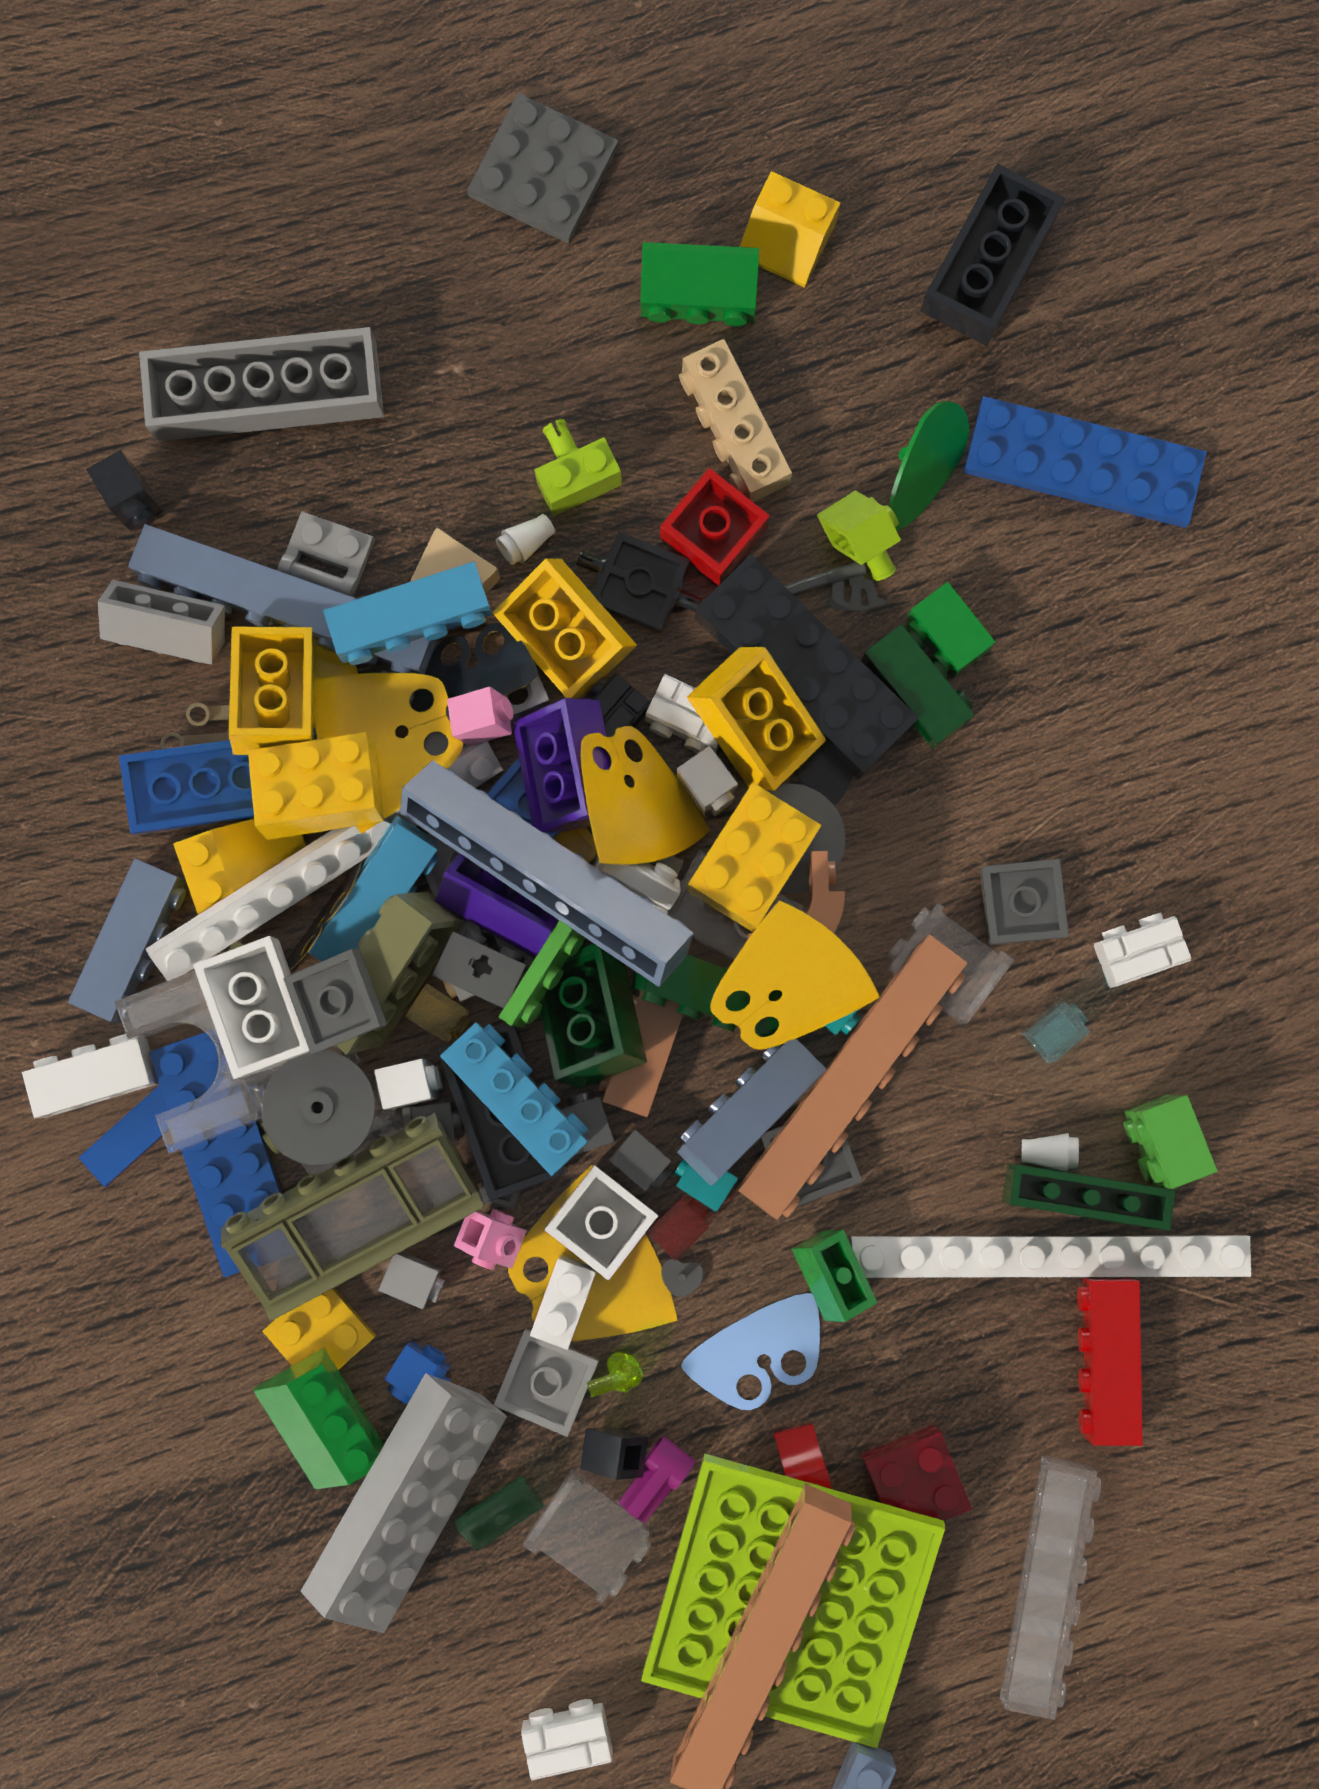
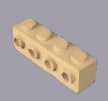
(735, 421)

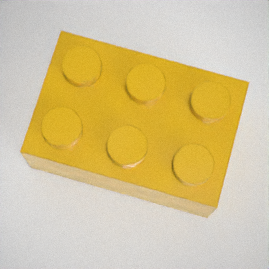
(564, 628)
(271, 687)
(756, 718)
(315, 786)
(753, 857)

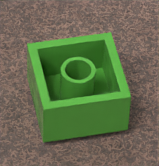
(1169, 1142)

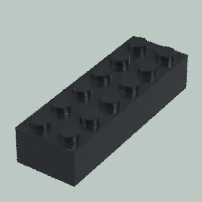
(838, 691)

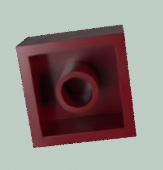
(918, 1475)

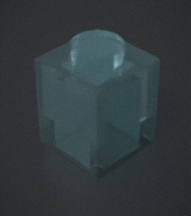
(1057, 1031)

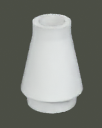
(524, 539)
(1052, 1152)

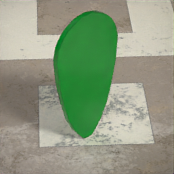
(929, 460)

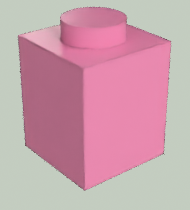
(480, 716)

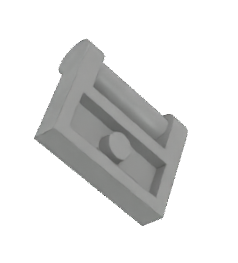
(329, 544)

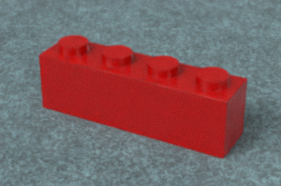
(1110, 1361)

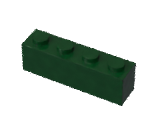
(693, 988)
(1088, 1196)

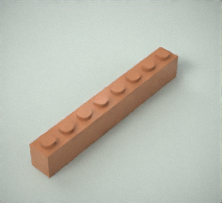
(851, 1078)
(762, 1641)

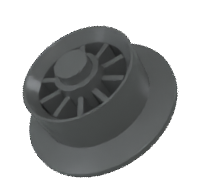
(829, 837)
(318, 1108)

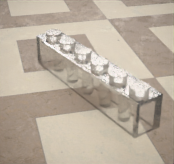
(1049, 1587)

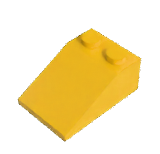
(228, 859)

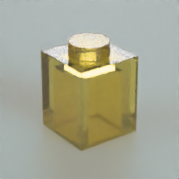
(439, 1014)

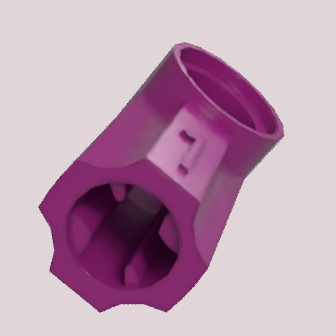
(663, 1470)

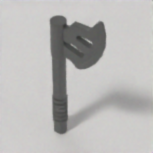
(854, 574)

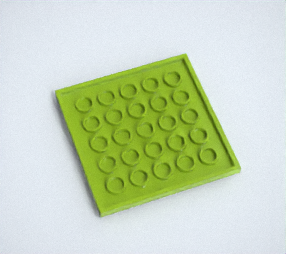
(865, 1617)

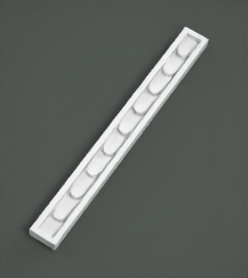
(290, 881)
(1053, 1256)

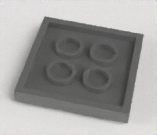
(543, 168)

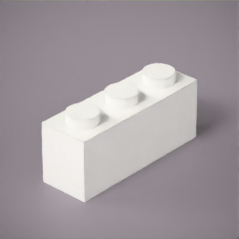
(89, 1076)

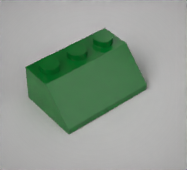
(699, 283)
(321, 1421)

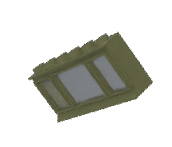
(351, 1216)

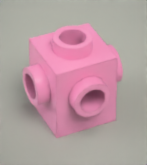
(496, 1244)

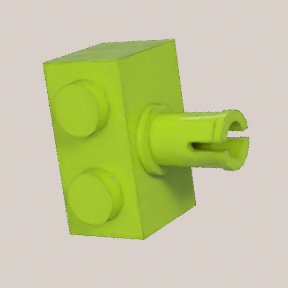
(576, 472)
(862, 532)

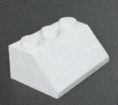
(252, 1006)

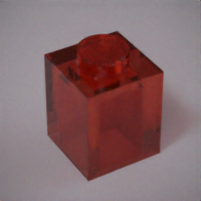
(679, 1226)

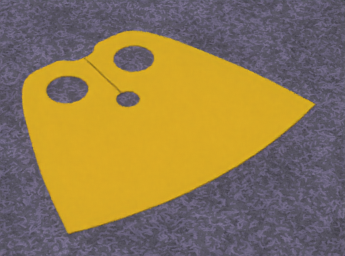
(378, 706)
(640, 821)
(803, 961)
(622, 1305)

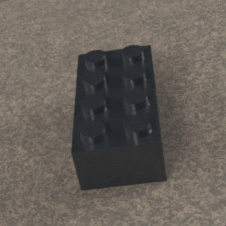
(992, 254)
(499, 1156)

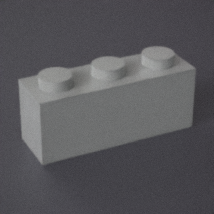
(161, 622)

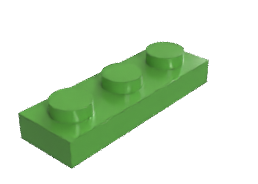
(541, 976)

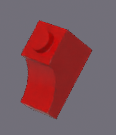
(802, 1455)

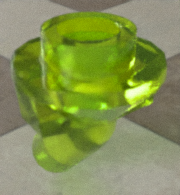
(623, 1375)

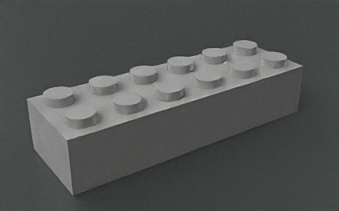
(261, 384)
(403, 1504)

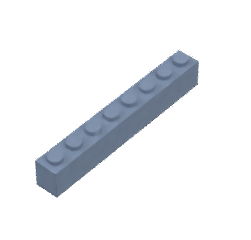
(253, 591)
(546, 872)

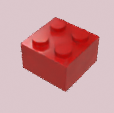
(714, 526)

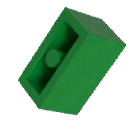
(950, 630)
(834, 1275)

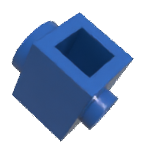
(411, 1368)

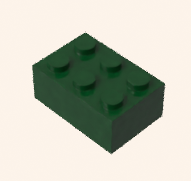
(591, 1020)

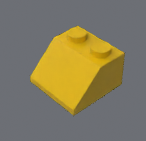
(790, 228)

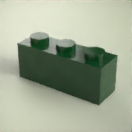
(919, 685)

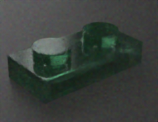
(499, 1513)

